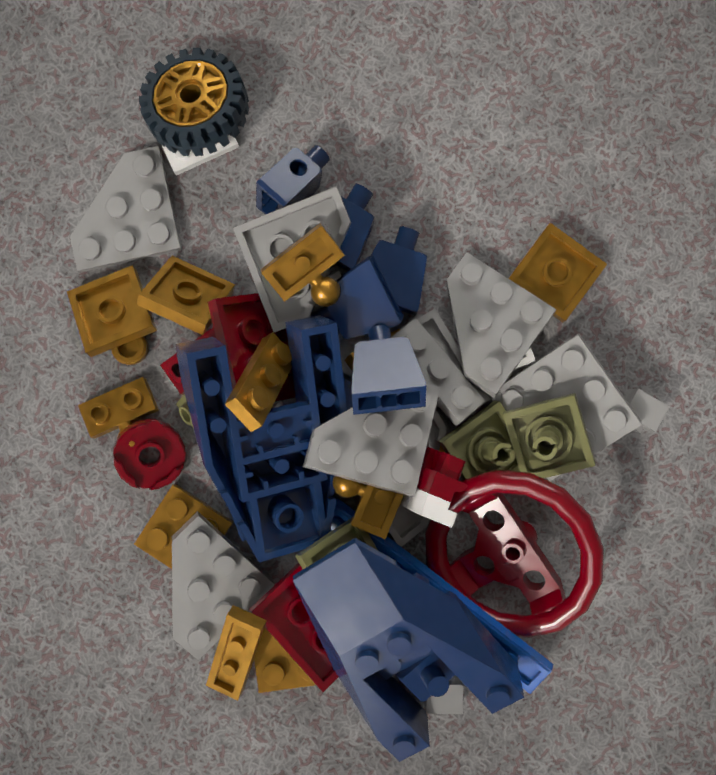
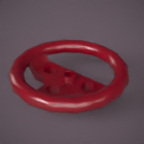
(516, 551)

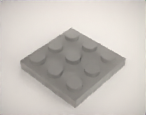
(574, 370)

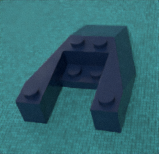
(262, 471)
(385, 620)

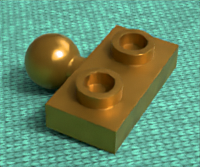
(304, 265)
(118, 408)
(375, 508)

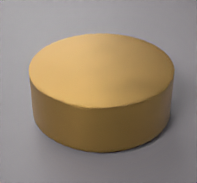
(131, 352)

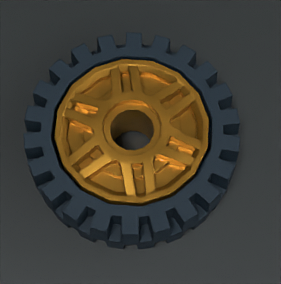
(194, 102)

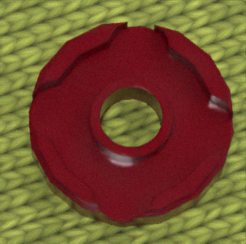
(149, 434)

